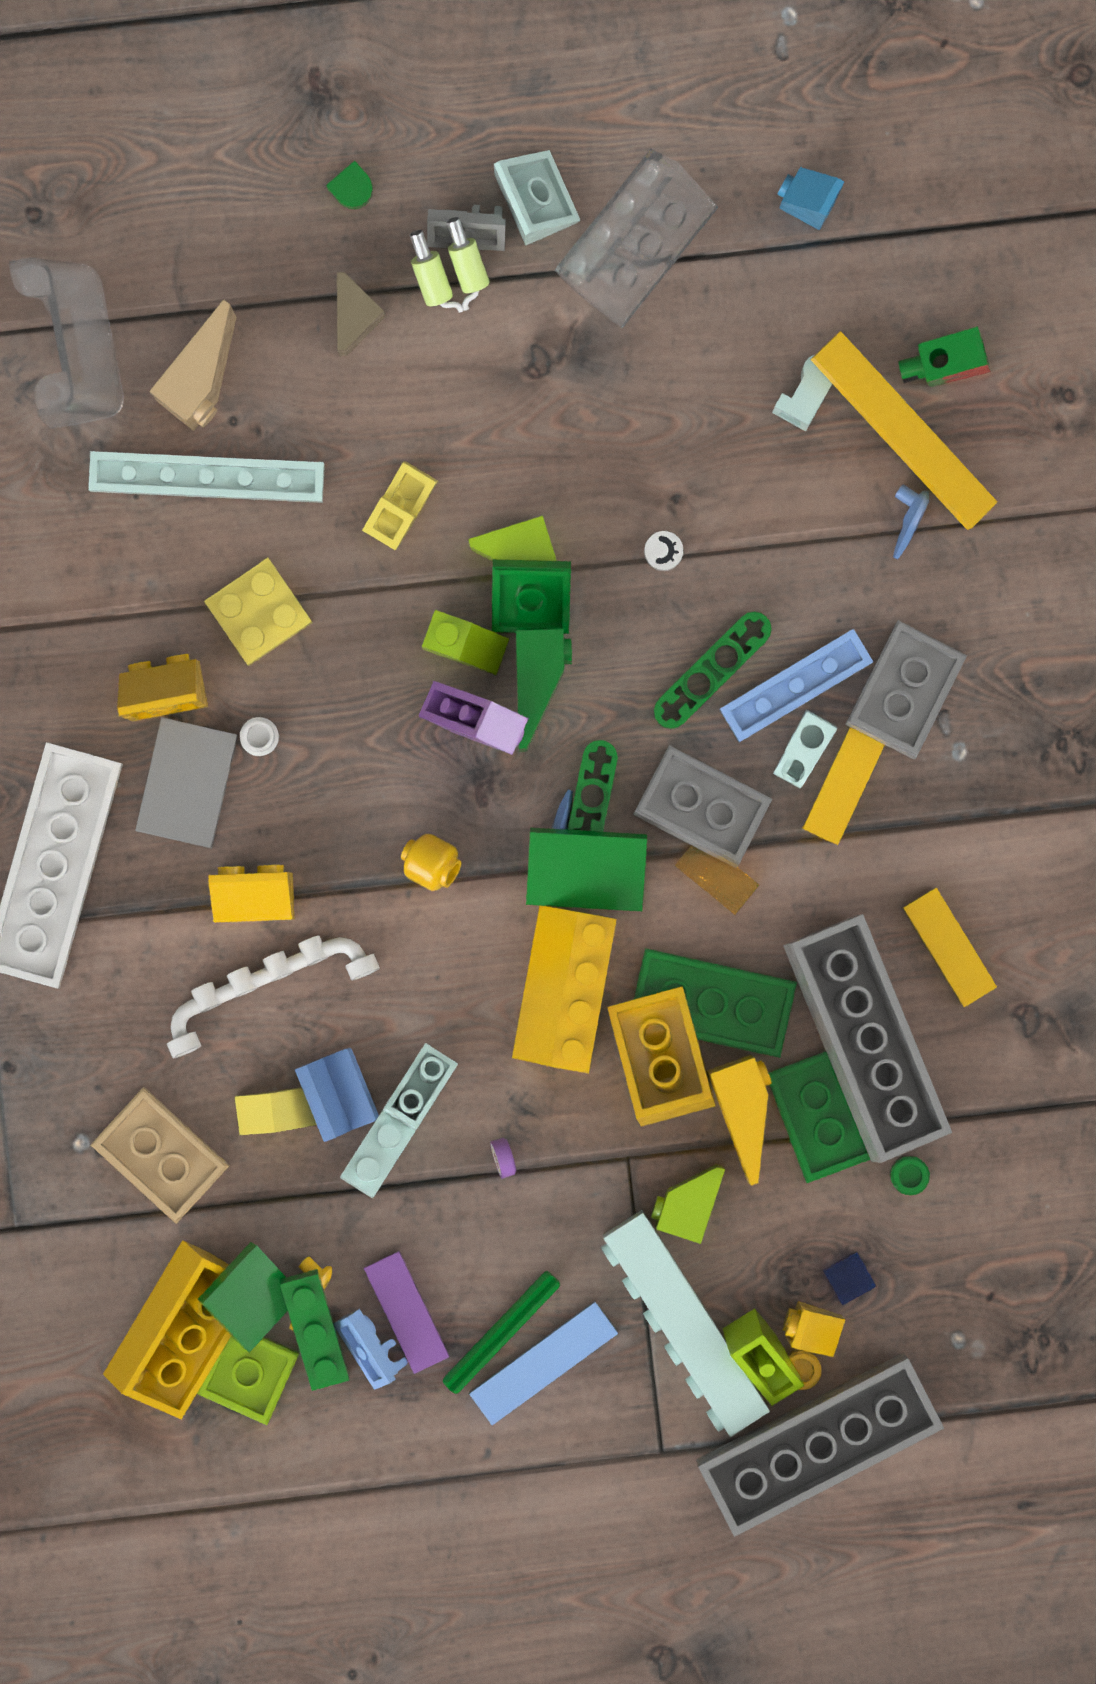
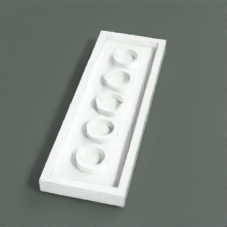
(54, 863)

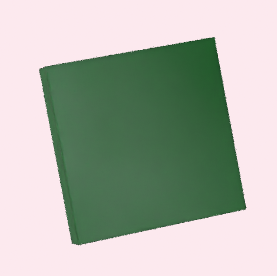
(530, 595)
(247, 1297)

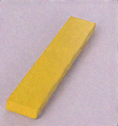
(904, 430)

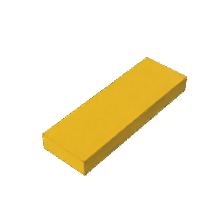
(843, 786)
(949, 947)

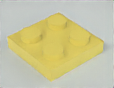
(258, 611)

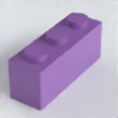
(473, 717)

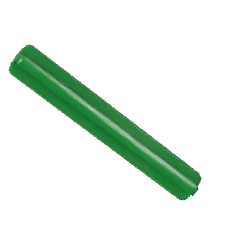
(501, 1332)

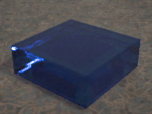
(849, 1278)

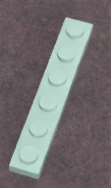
(206, 477)

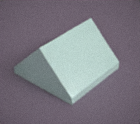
(535, 195)

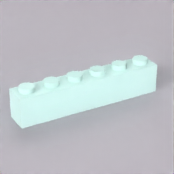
(685, 1323)

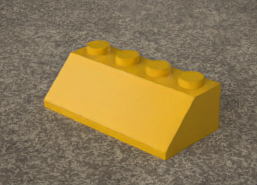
(564, 989)
(172, 1336)

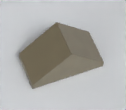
(355, 314)

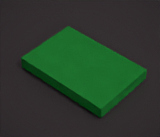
(586, 869)
(817, 1117)

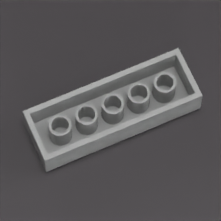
(867, 1039)
(819, 1444)

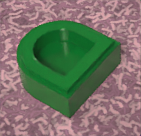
(351, 187)

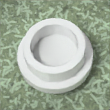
(259, 736)

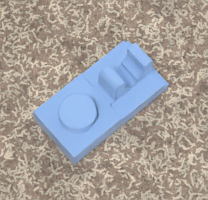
(361, 1339)

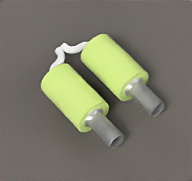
(431, 273)

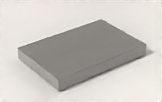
(906, 690)
(186, 782)
(702, 806)

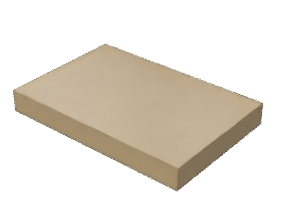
(160, 1155)

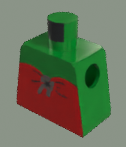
(964, 353)

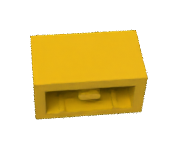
(252, 896)

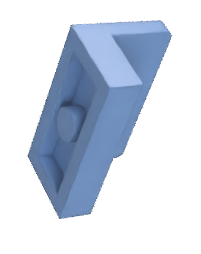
(337, 1094)

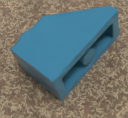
(810, 196)

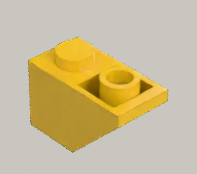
(813, 1329)

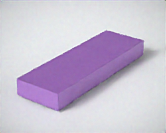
(406, 1312)

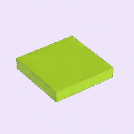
(250, 1380)

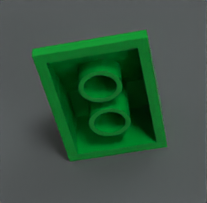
(539, 672)

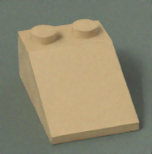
(195, 377)

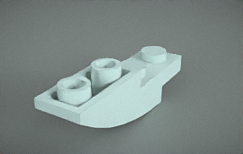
(399, 1120)

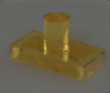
(720, 880)

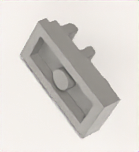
(484, 228)

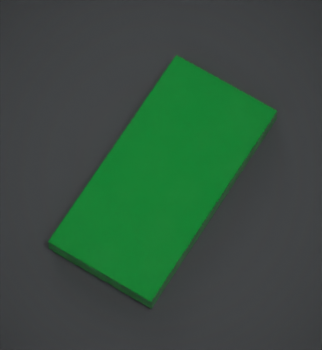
(724, 1002)

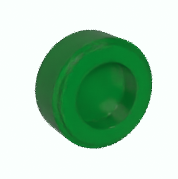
(909, 1175)

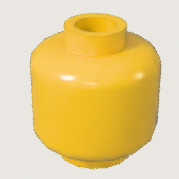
(431, 862)

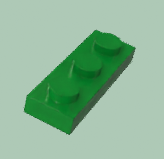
(314, 1329)

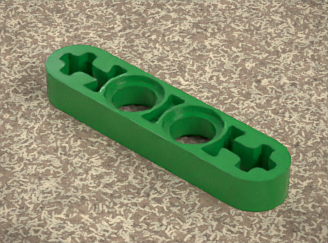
(708, 666)

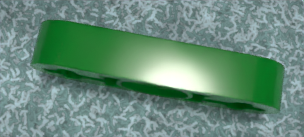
(607, 769)

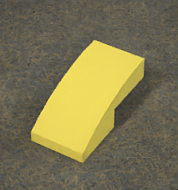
(400, 505)

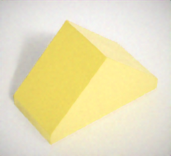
(273, 1111)

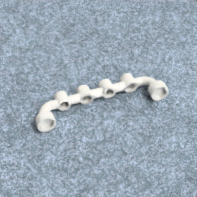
(243, 982)

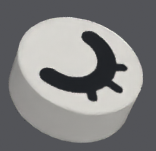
(663, 551)

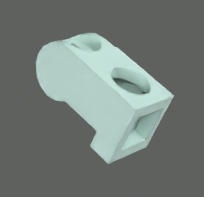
(806, 399)
(804, 748)

